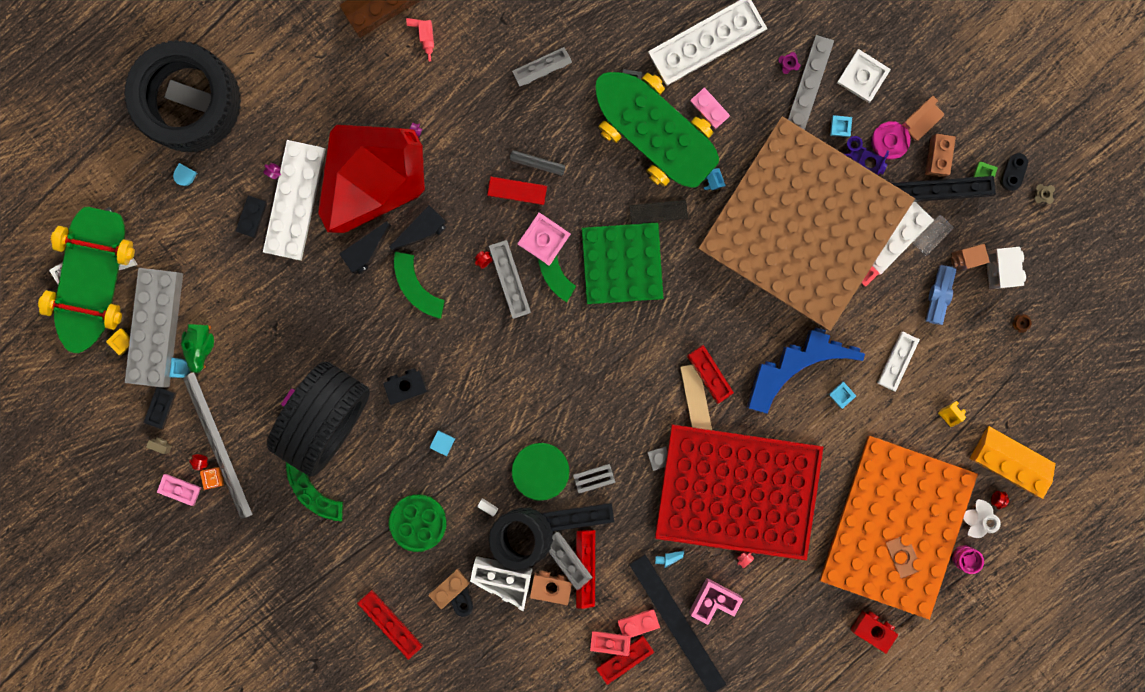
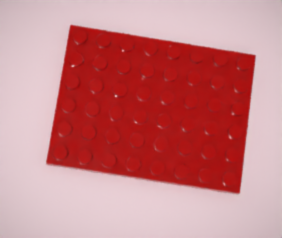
(739, 492)

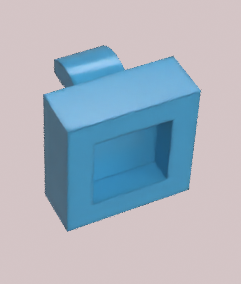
(715, 180)

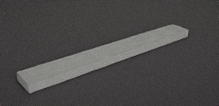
(217, 446)

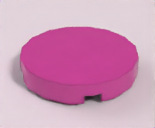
(890, 137)

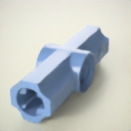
(940, 295)

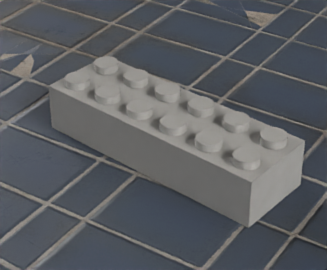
(153, 327)

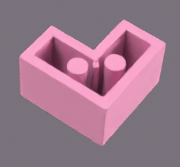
(712, 597)

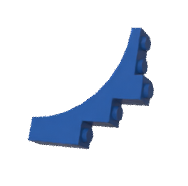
(816, 349)

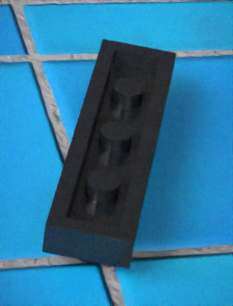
(580, 516)

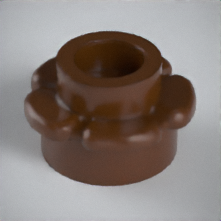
(1026, 323)

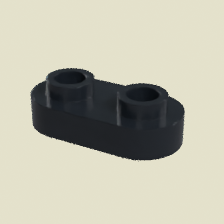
(1014, 171)
(463, 597)

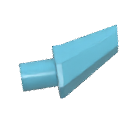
(669, 558)

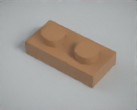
(449, 588)

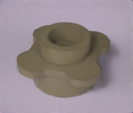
(1040, 189)

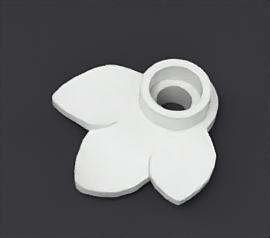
(978, 519)

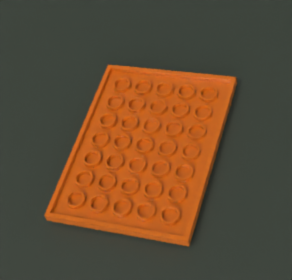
(893, 497)

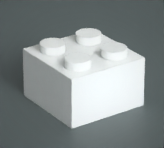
(1005, 268)

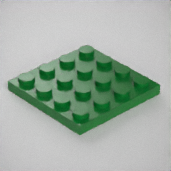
(622, 263)

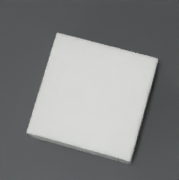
(487, 507)

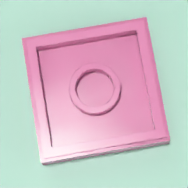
(544, 239)

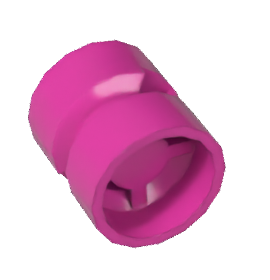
(968, 559)

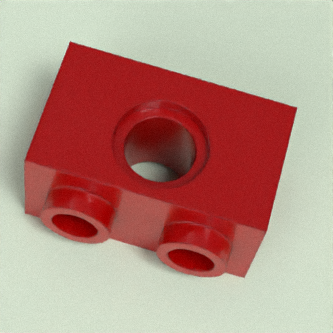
(883, 639)

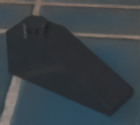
(422, 228)
(363, 251)

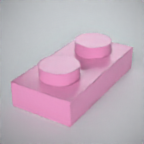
(709, 108)
(179, 489)

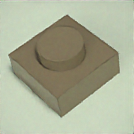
(159, 445)

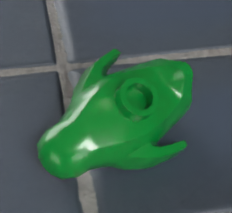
(197, 346)

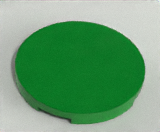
(540, 471)
(417, 522)

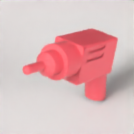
(425, 34)

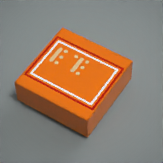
(211, 478)

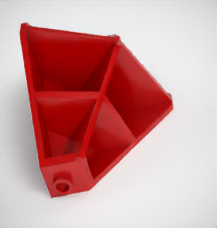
(369, 174)

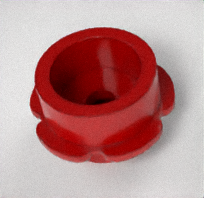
(483, 259)
(198, 462)
(1000, 500)

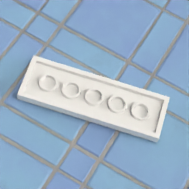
(707, 41)
(294, 200)

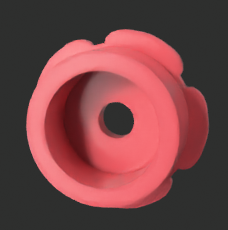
(744, 559)

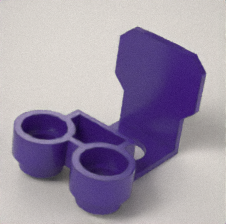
(860, 154)

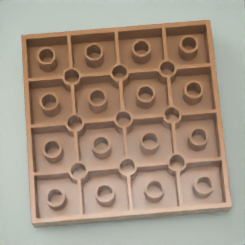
(806, 223)

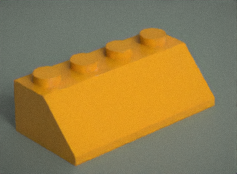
(1014, 462)

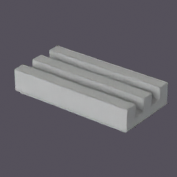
(597, 485)

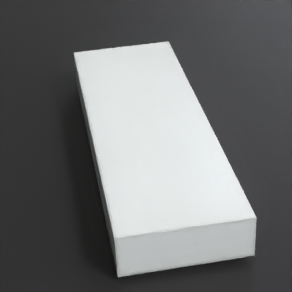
(898, 361)

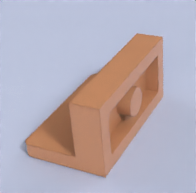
(923, 119)

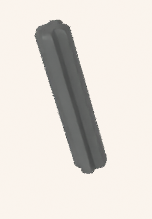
(538, 163)

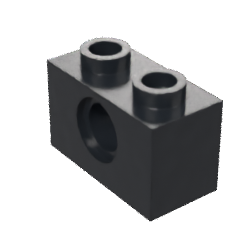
(395, 392)

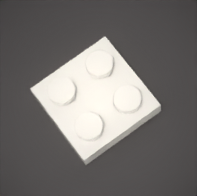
(863, 76)

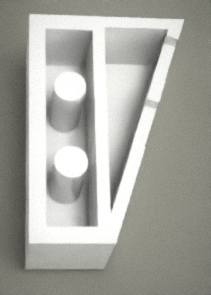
(497, 579)

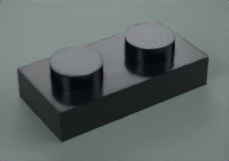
(251, 216)
(160, 407)

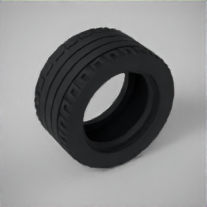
(144, 83)
(317, 418)

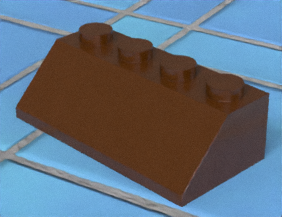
(370, 14)

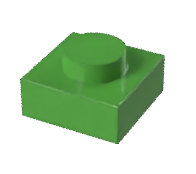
(983, 169)

